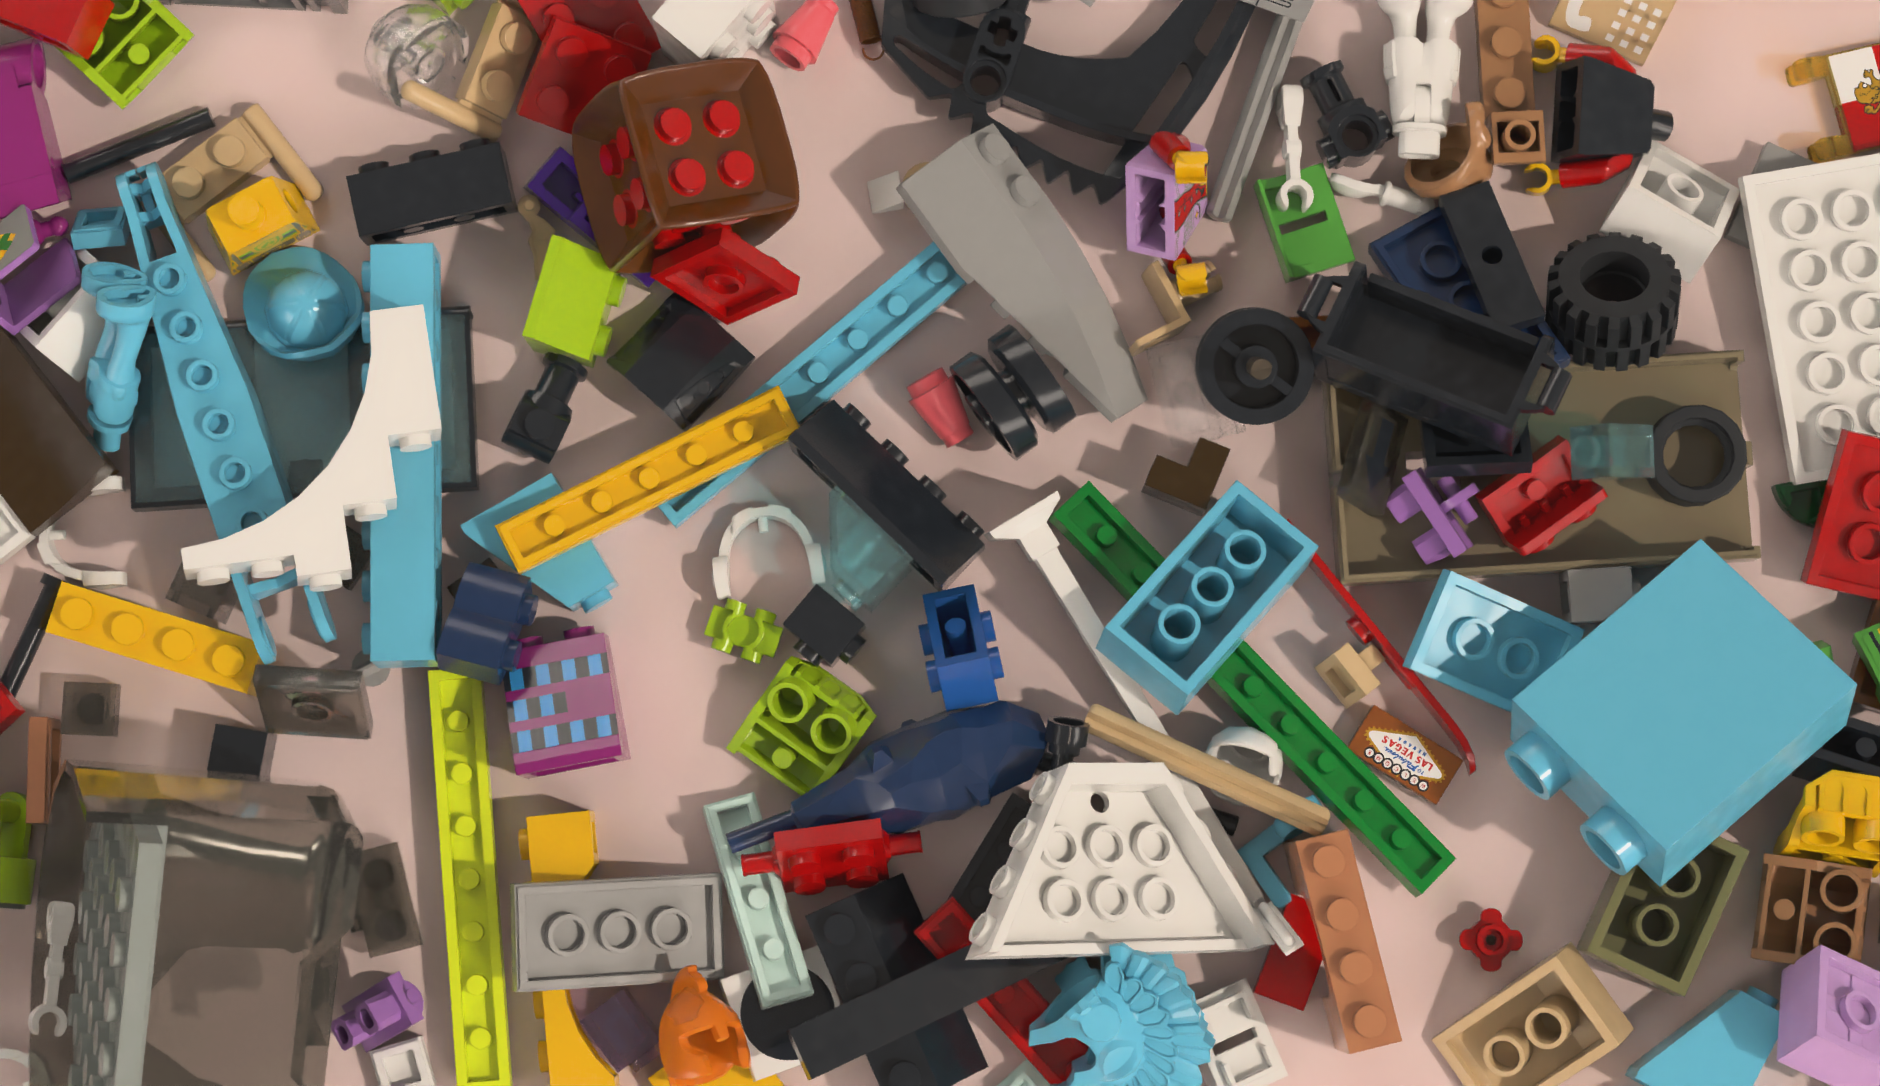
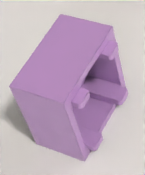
(1830, 1019)

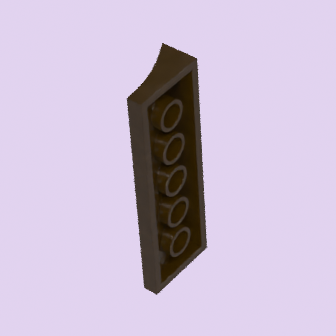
(44, 448)

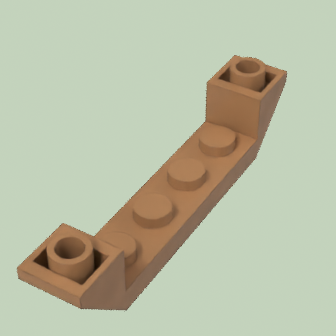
(1508, 82)

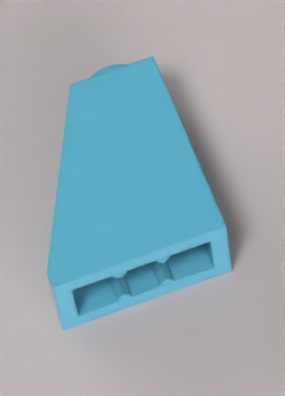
(573, 578)
(1717, 1046)

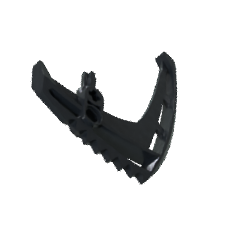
(1078, 94)

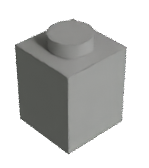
(1595, 593)

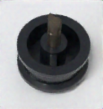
(1254, 365)

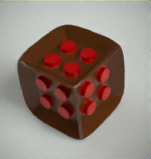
(682, 157)

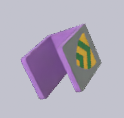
(39, 283)

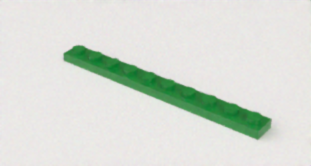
(1271, 707)

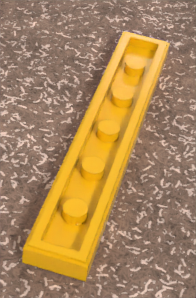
(647, 480)

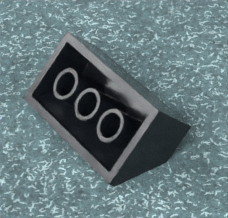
(875, 479)
(871, 943)

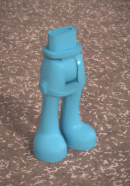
(112, 373)

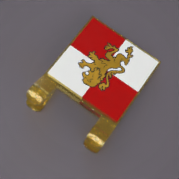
(1855, 96)

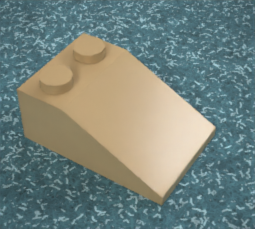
(1536, 1027)

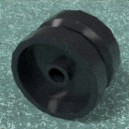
(1019, 387)

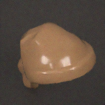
(1462, 158)

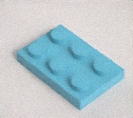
(1486, 640)

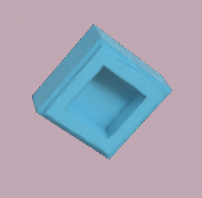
(100, 228)

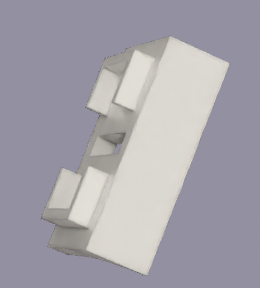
(1251, 1062)

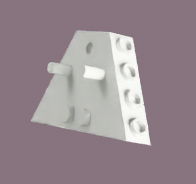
(1113, 876)

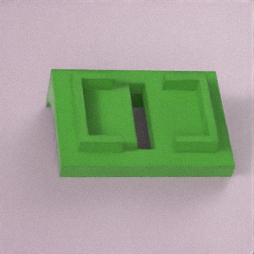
(1311, 247)

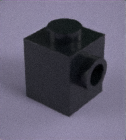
(825, 629)

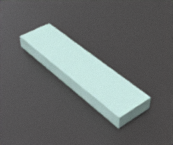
(758, 908)

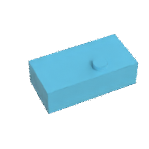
(1206, 597)

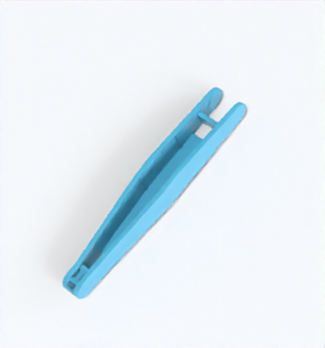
(213, 398)

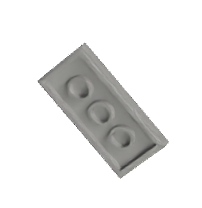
(615, 931)

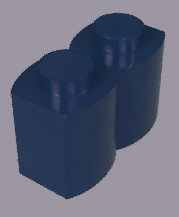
(485, 624)

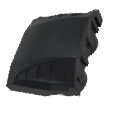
(682, 360)

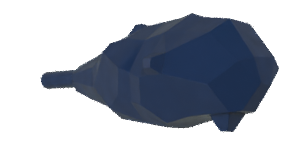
(920, 773)

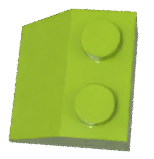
(573, 303)

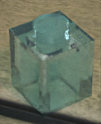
(1612, 452)

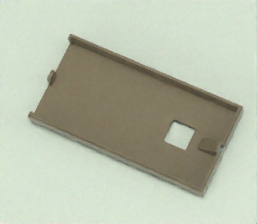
(1626, 529)

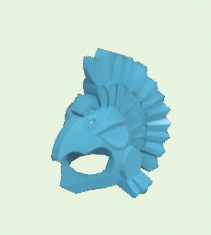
(1132, 1017)

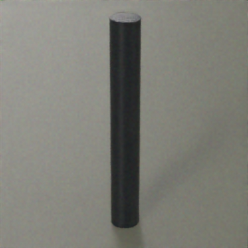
(138, 145)

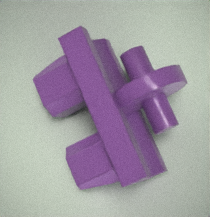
(1447, 534)
(379, 1014)

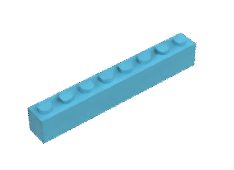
(406, 544)

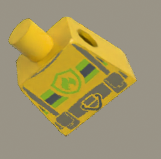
(259, 222)

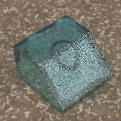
(862, 555)

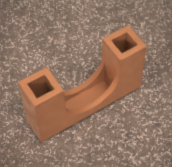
(1359, 995)

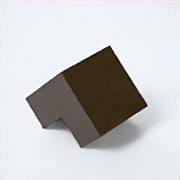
(1189, 485)

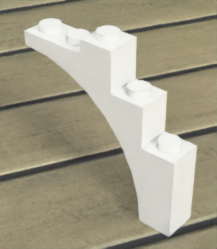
(359, 480)

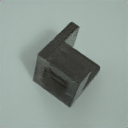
(211, 600)

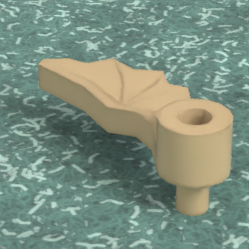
(539, 240)

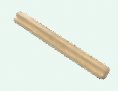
(1207, 770)

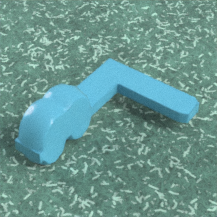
(1254, 856)

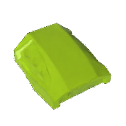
(132, 49)
(803, 726)

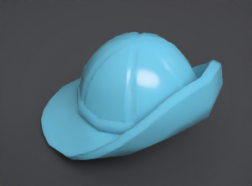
(302, 304)

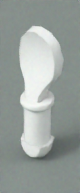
(1387, 194)

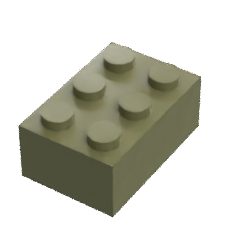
(1663, 929)

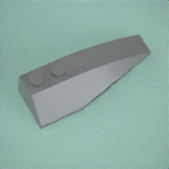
(1015, 245)

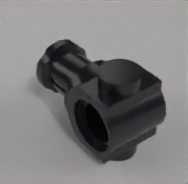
(1343, 113)
(544, 412)

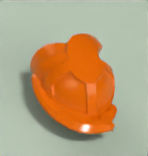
(699, 1033)

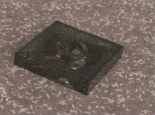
(313, 701)

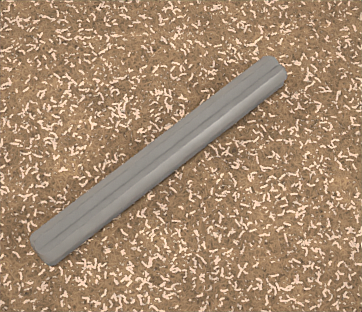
(1253, 118)

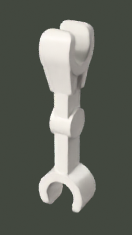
(1289, 111)
(58, 925)

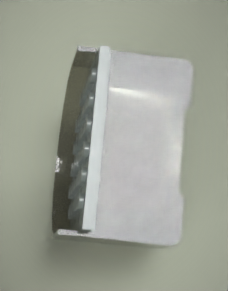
(195, 926)

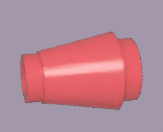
(803, 34)
(940, 406)

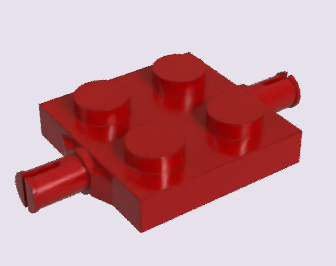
(832, 856)

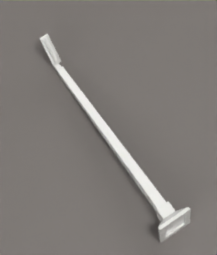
(1040, 545)

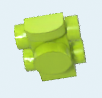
(755, 635)

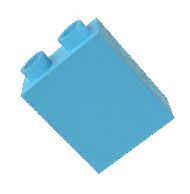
(1676, 715)

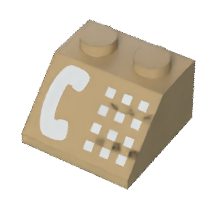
(1621, 24)

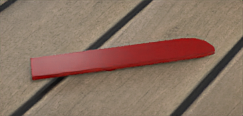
(1366, 632)

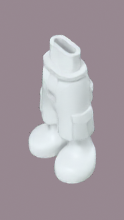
(1421, 73)

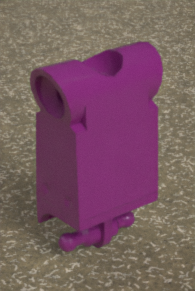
(28, 142)

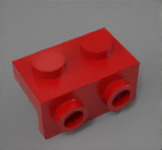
(1539, 504)

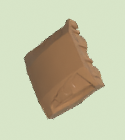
(1803, 902)

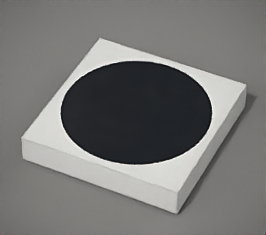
(766, 1029)

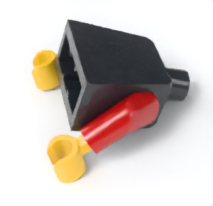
(1598, 116)

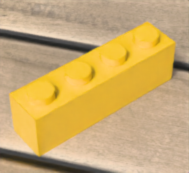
(154, 637)

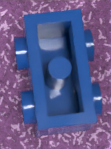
(959, 640)

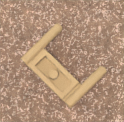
(490, 76)
(227, 162)

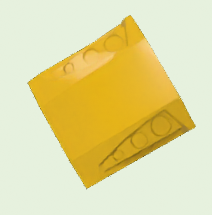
(1836, 822)

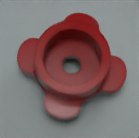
(1475, 939)

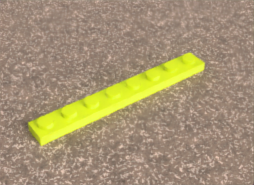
(470, 880)

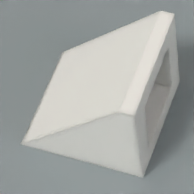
(884, 193)

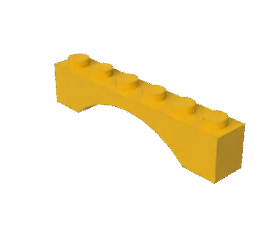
(559, 850)

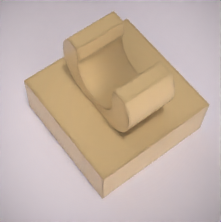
(1351, 673)

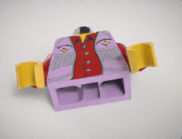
(1166, 203)

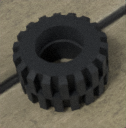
(1619, 271)

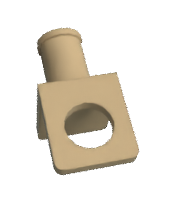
(1170, 304)

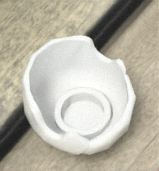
(1249, 751)

